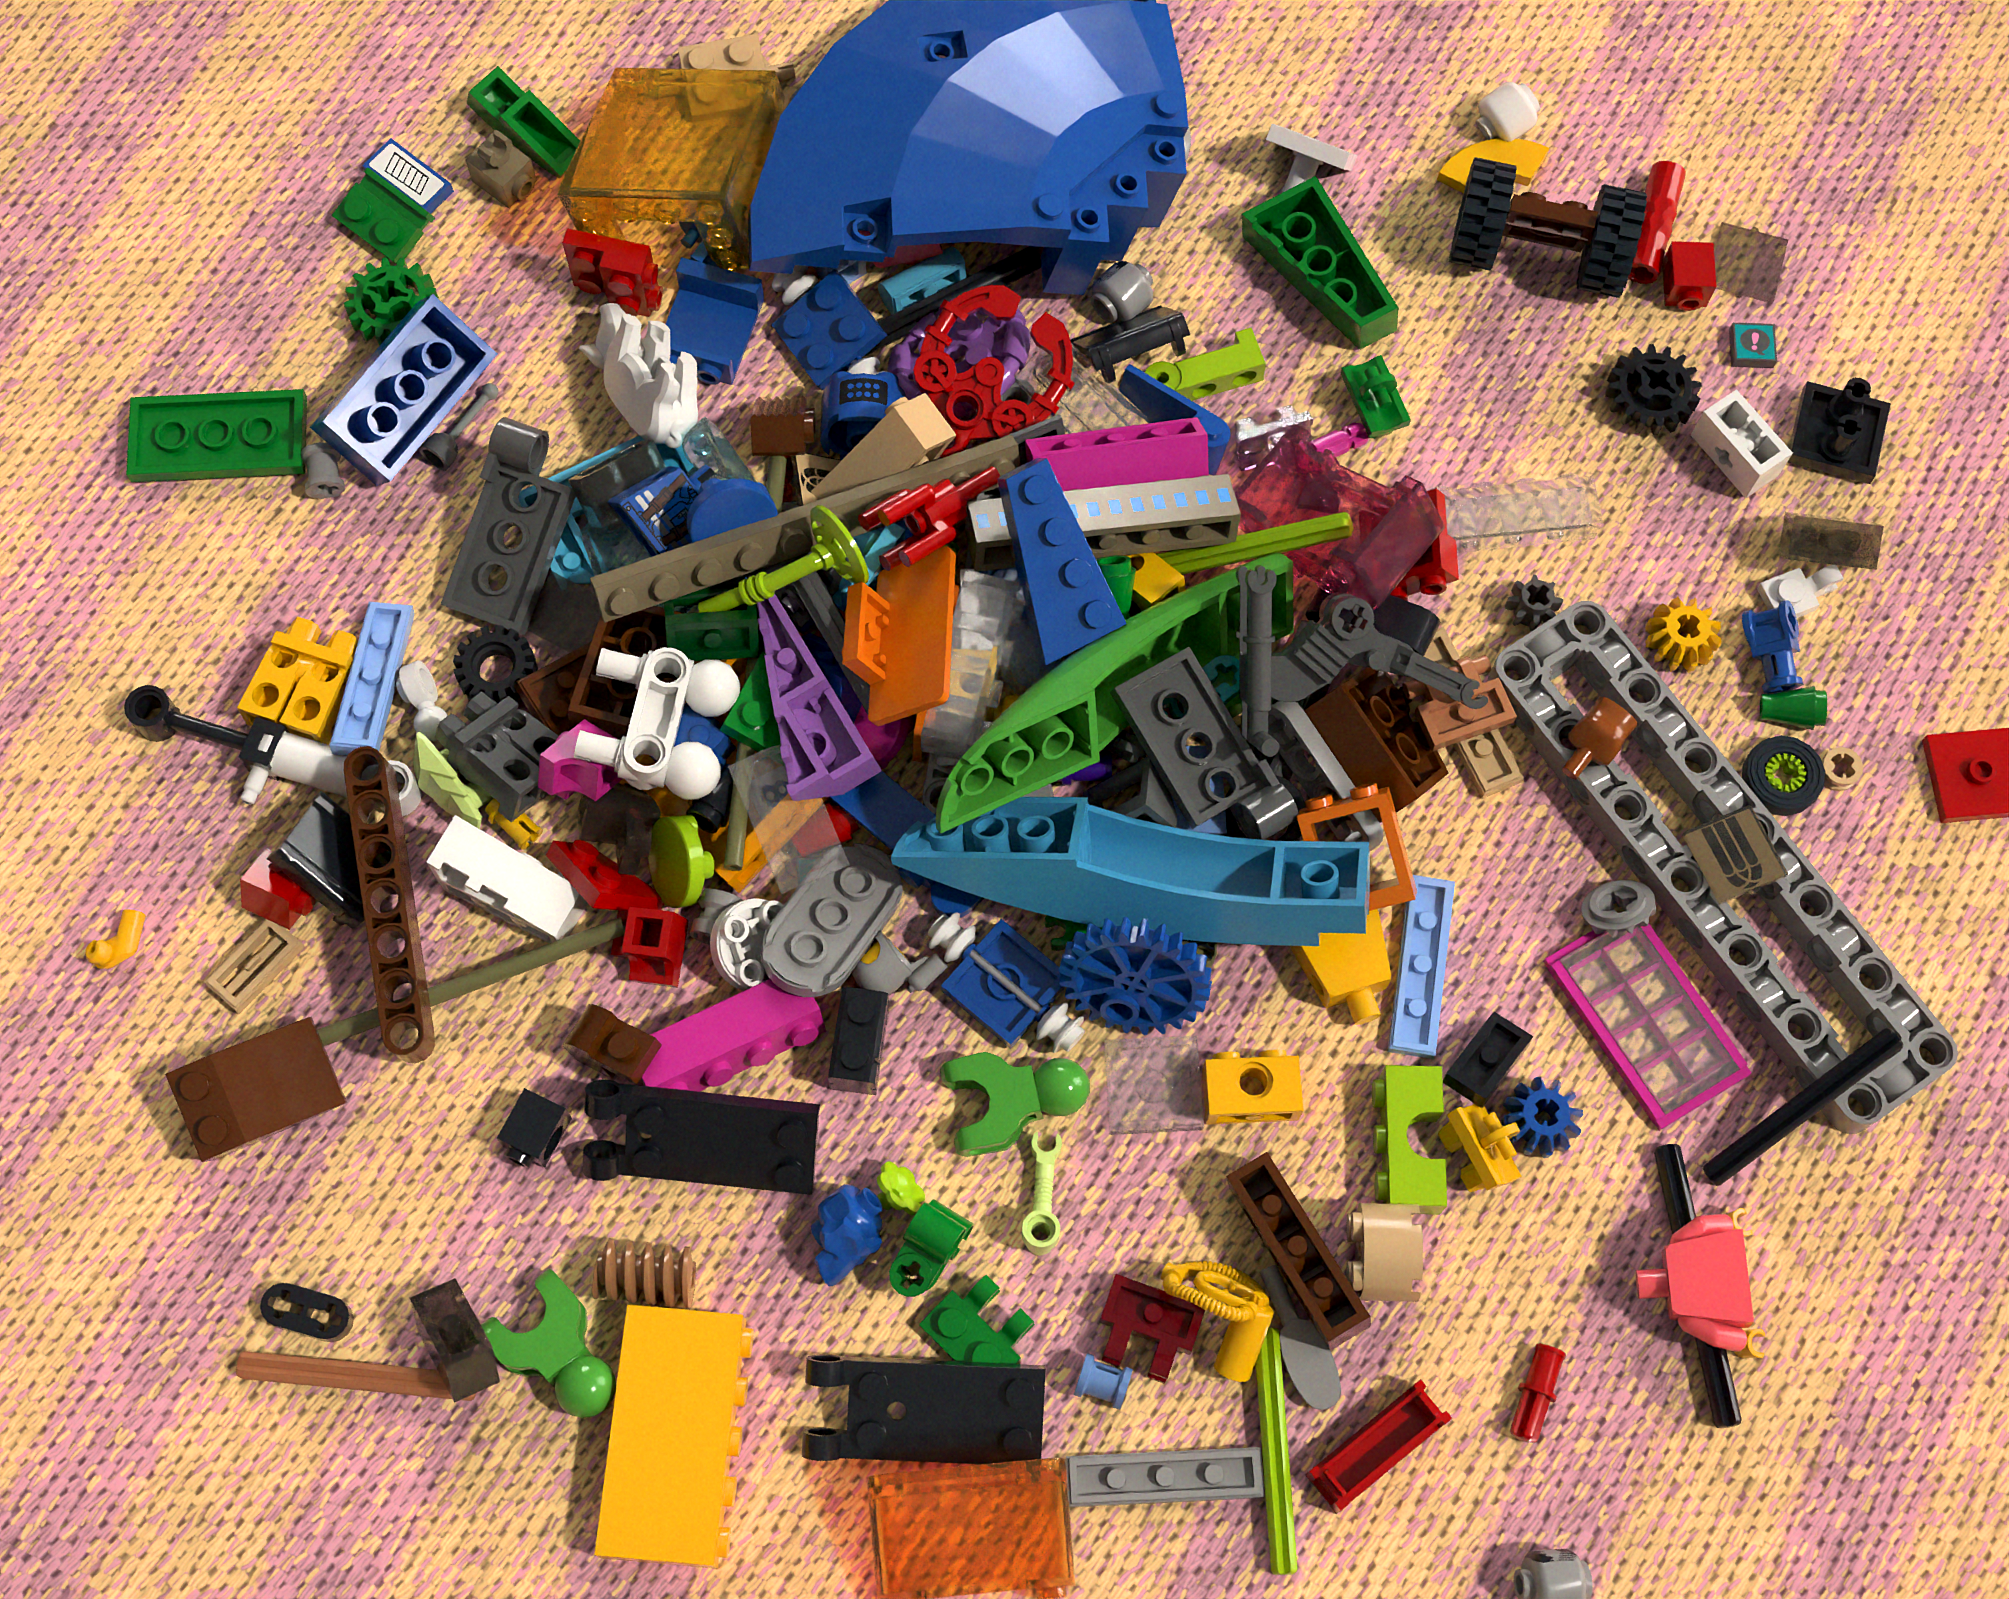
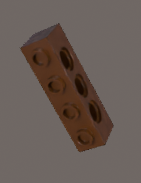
(1299, 1251)

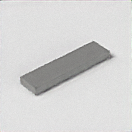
(1165, 1477)

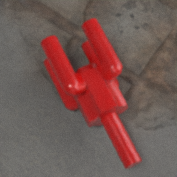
(928, 514)

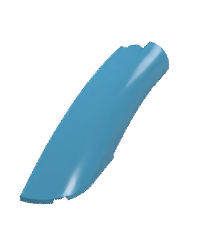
(1101, 865)

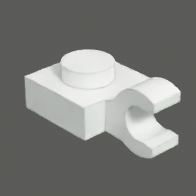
(1800, 590)

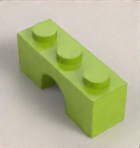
(1405, 1098)

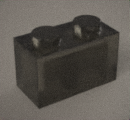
(1831, 540)
(455, 1340)

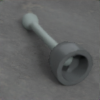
(441, 448)

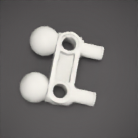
(688, 768)

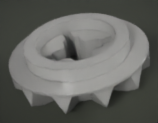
(1630, 895)

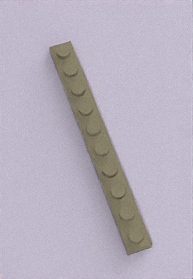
(779, 537)

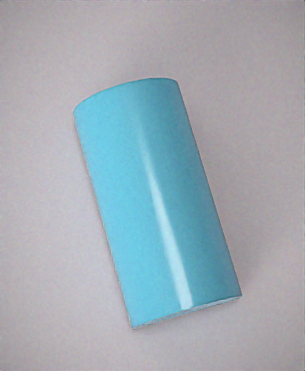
(922, 280)

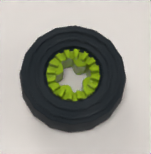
(1797, 760)

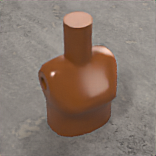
(1598, 736)

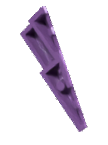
(816, 734)

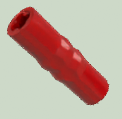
(1662, 199)

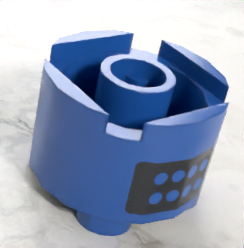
(854, 407)

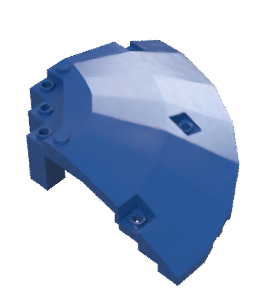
(1030, 133)

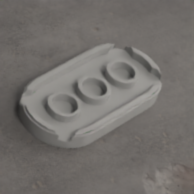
(831, 923)

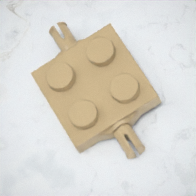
(732, 54)

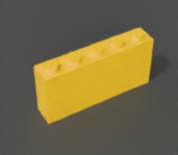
(674, 1437)

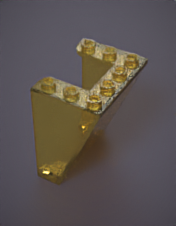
(674, 152)

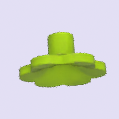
(899, 1189)

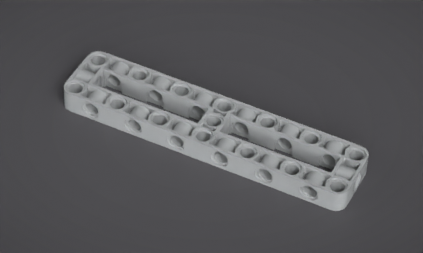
(1654, 855)

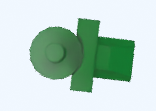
(1376, 397)

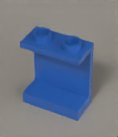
(713, 318)

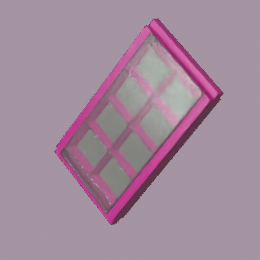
(1648, 1021)

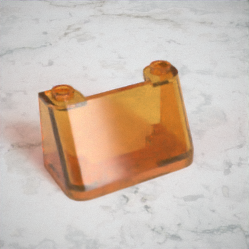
(972, 1530)

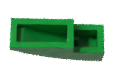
(524, 121)

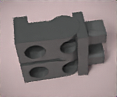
(498, 751)

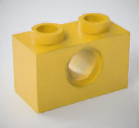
(1229, 1104)

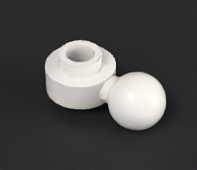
(419, 688)

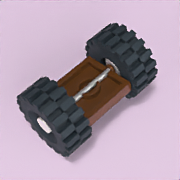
(1605, 234)

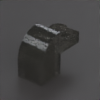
(620, 818)

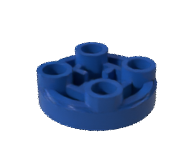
(728, 506)

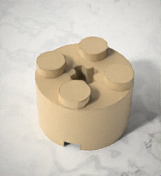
(1385, 1251)

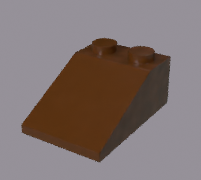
(255, 1089)

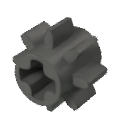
(1525, 595)

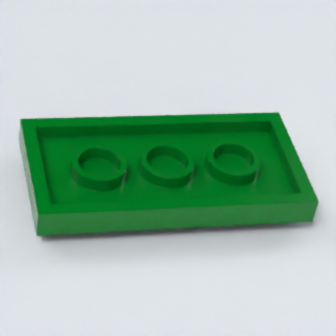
(216, 435)

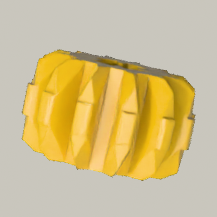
(1688, 650)

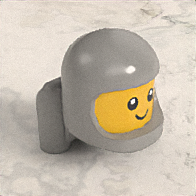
(887, 968)

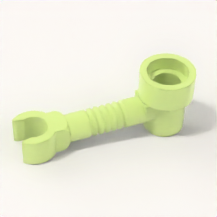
(1041, 1217)

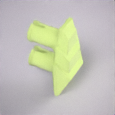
(441, 783)

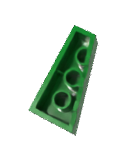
(1321, 258)

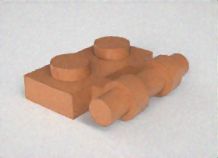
(1450, 721)

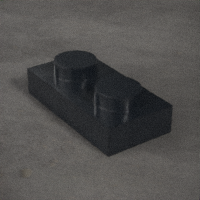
(1487, 1059)

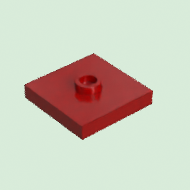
(1969, 774)

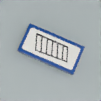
(410, 175)

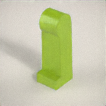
(1215, 370)

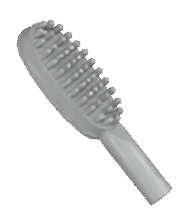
(1302, 1348)

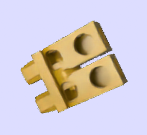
(301, 681)

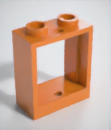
(1364, 798)

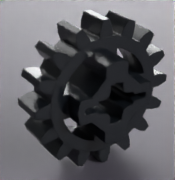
(1655, 389)

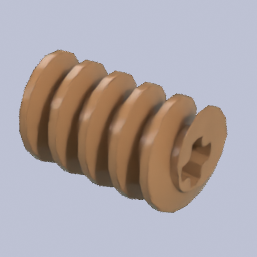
(644, 1273)

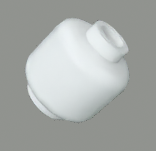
(1508, 112)

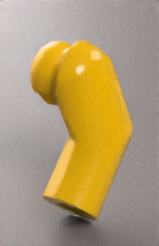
(119, 947)

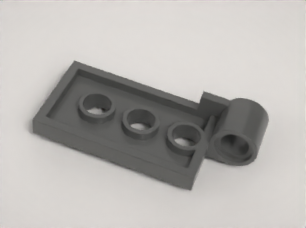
(512, 463)
(1255, 796)

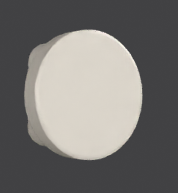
(738, 941)

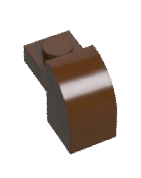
(611, 1045)

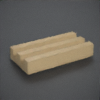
(266, 976)

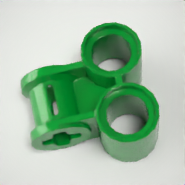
(931, 1242)

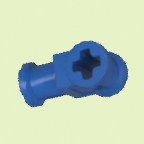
(1773, 641)

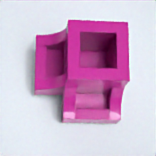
(565, 775)

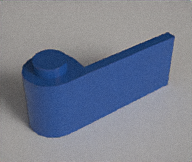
(1164, 404)
(887, 814)

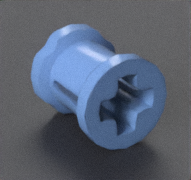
(1103, 1381)

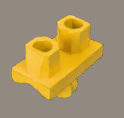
(1485, 1144)

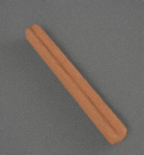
(342, 1375)

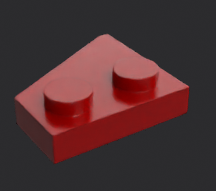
(598, 878)

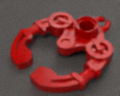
(982, 383)

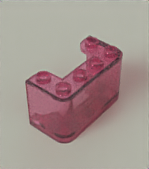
(1389, 523)

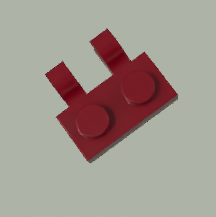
(1152, 1316)

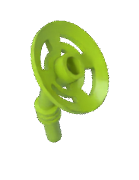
(832, 548)

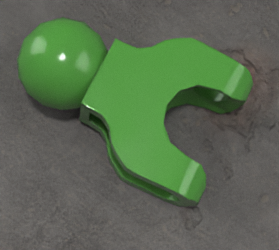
(1015, 1097)
(557, 1351)

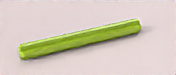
(1262, 542)
(1275, 1456)

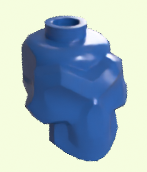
(846, 1231)

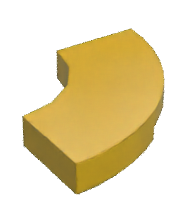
(1523, 153)

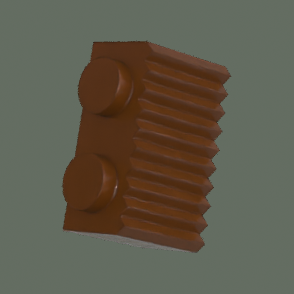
(781, 426)

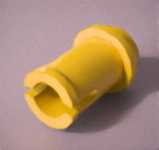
(519, 830)

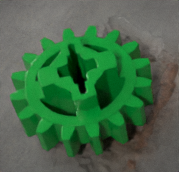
(386, 296)

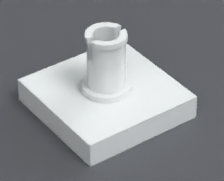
(1308, 154)

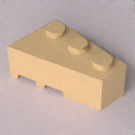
(902, 440)

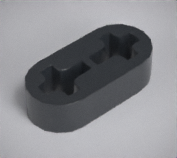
(303, 1323)

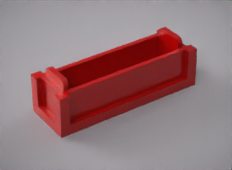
(1377, 1447)

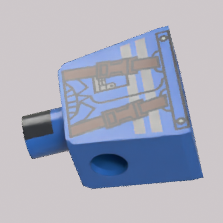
(659, 508)

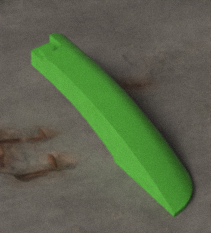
(1070, 710)

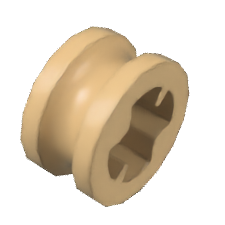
(1854, 770)

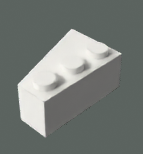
(505, 882)

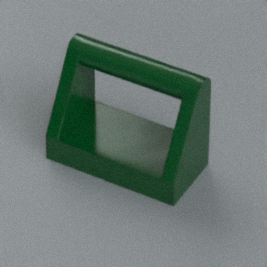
(711, 633)

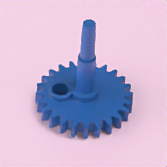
(1135, 976)

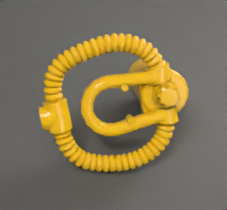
(1248, 1315)

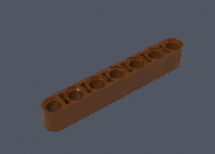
(396, 924)

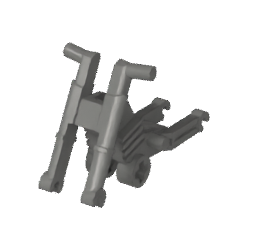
(1319, 655)

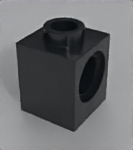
(533, 1129)

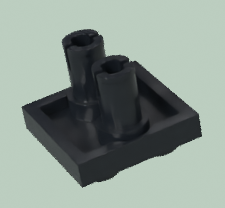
(1839, 430)

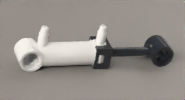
(265, 751)

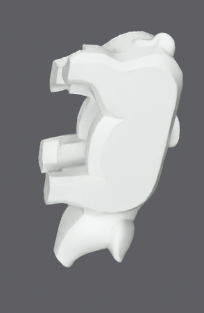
(641, 380)

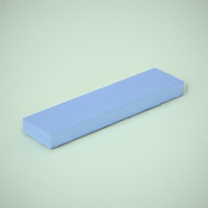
(372, 677)
(1421, 969)

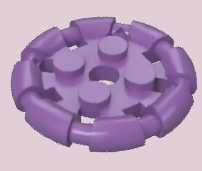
(976, 340)

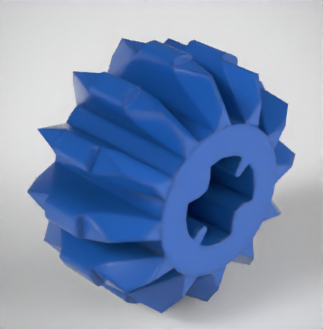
(1551, 1132)

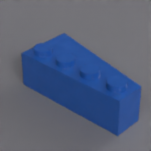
(1057, 571)

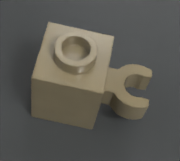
(501, 170)

